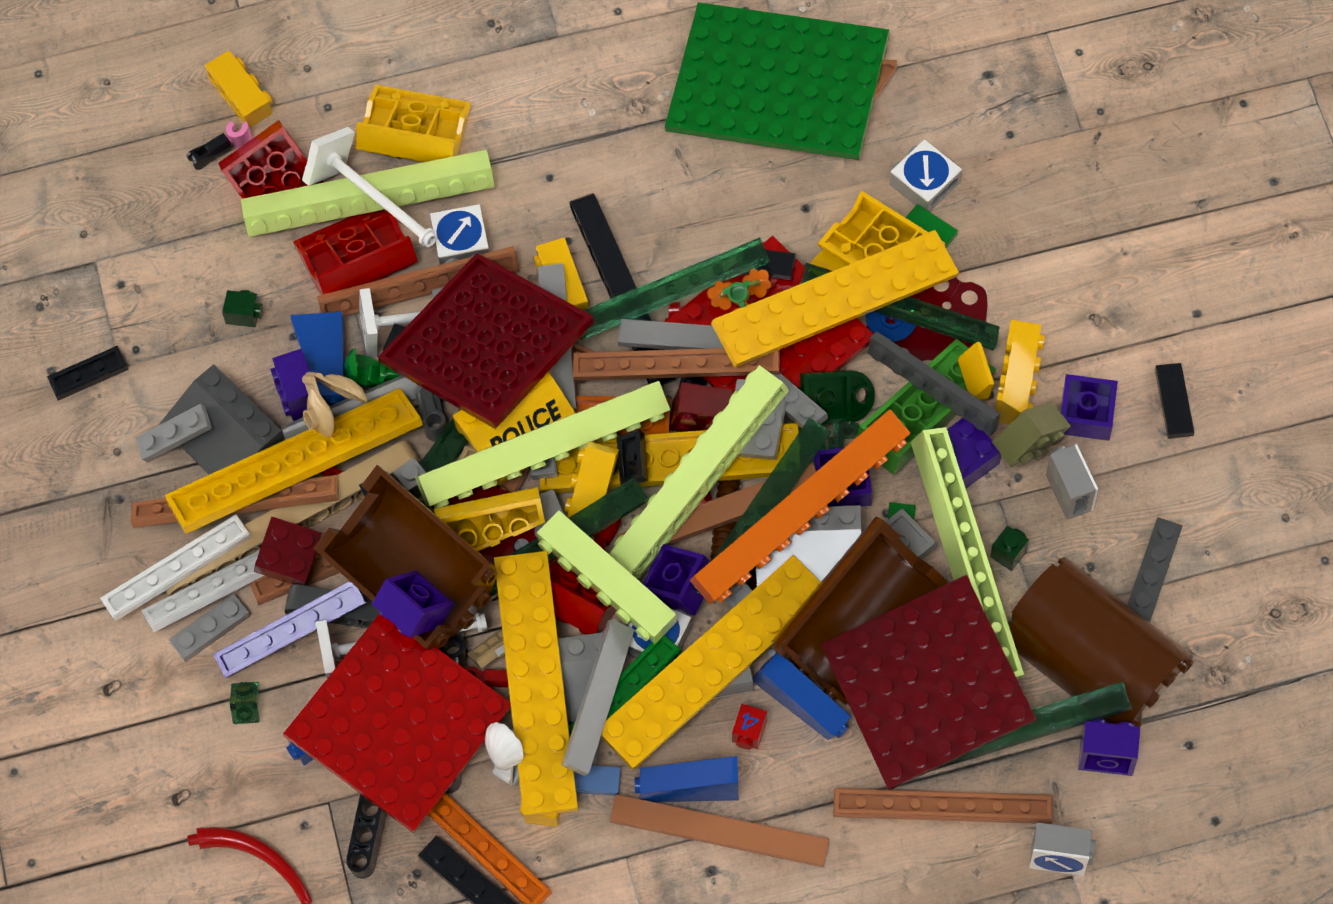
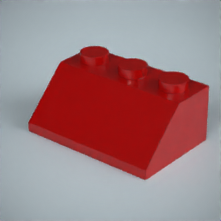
(577, 604)

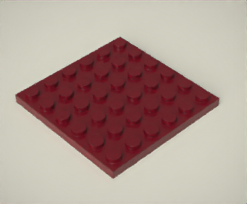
(486, 340)
(928, 682)

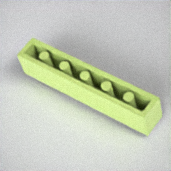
(606, 577)

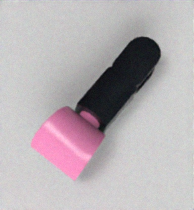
(206, 153)

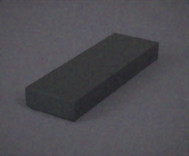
(87, 373)
(1174, 400)

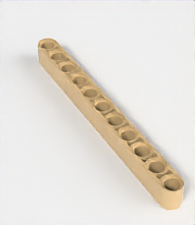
(309, 514)

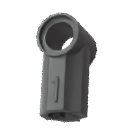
(431, 413)

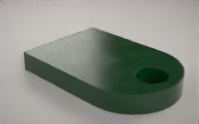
(837, 393)

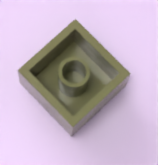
(1031, 434)

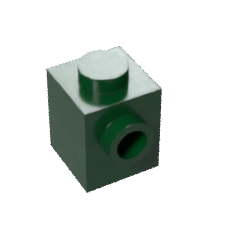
(242, 308)
(1009, 547)

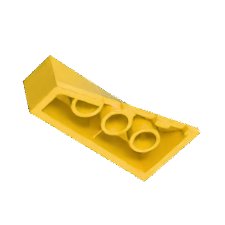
(1018, 370)
(494, 518)

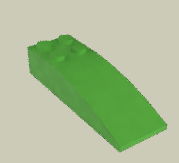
(918, 409)

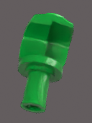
(366, 370)

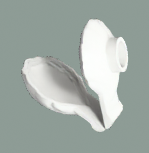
(504, 752)

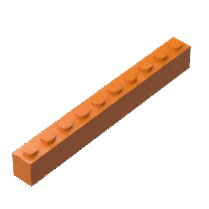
(799, 507)

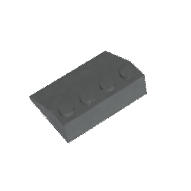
(236, 422)

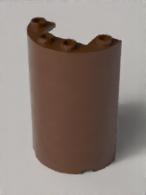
(398, 535)
(864, 584)
(1093, 640)

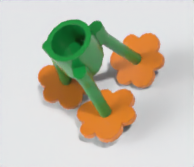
(738, 292)

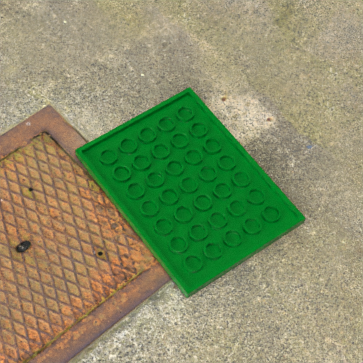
(777, 81)

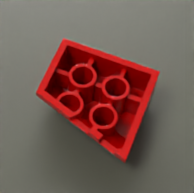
(266, 164)

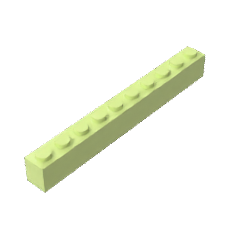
(344, 199)
(541, 444)
(698, 471)
(960, 531)

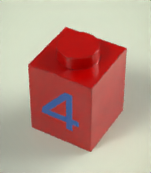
(749, 727)

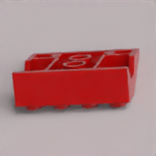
(355, 251)

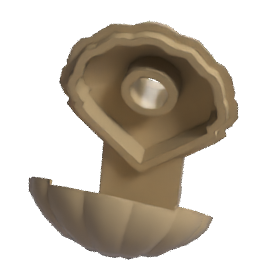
(318, 413)

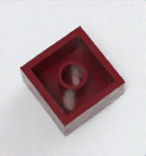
(697, 406)
(287, 552)

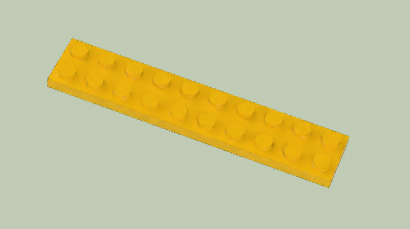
(834, 298)
(664, 457)
(292, 461)
(708, 665)
(535, 683)

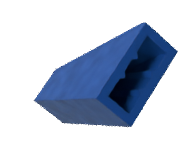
(323, 346)
(801, 697)
(690, 781)

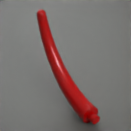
(229, 838)

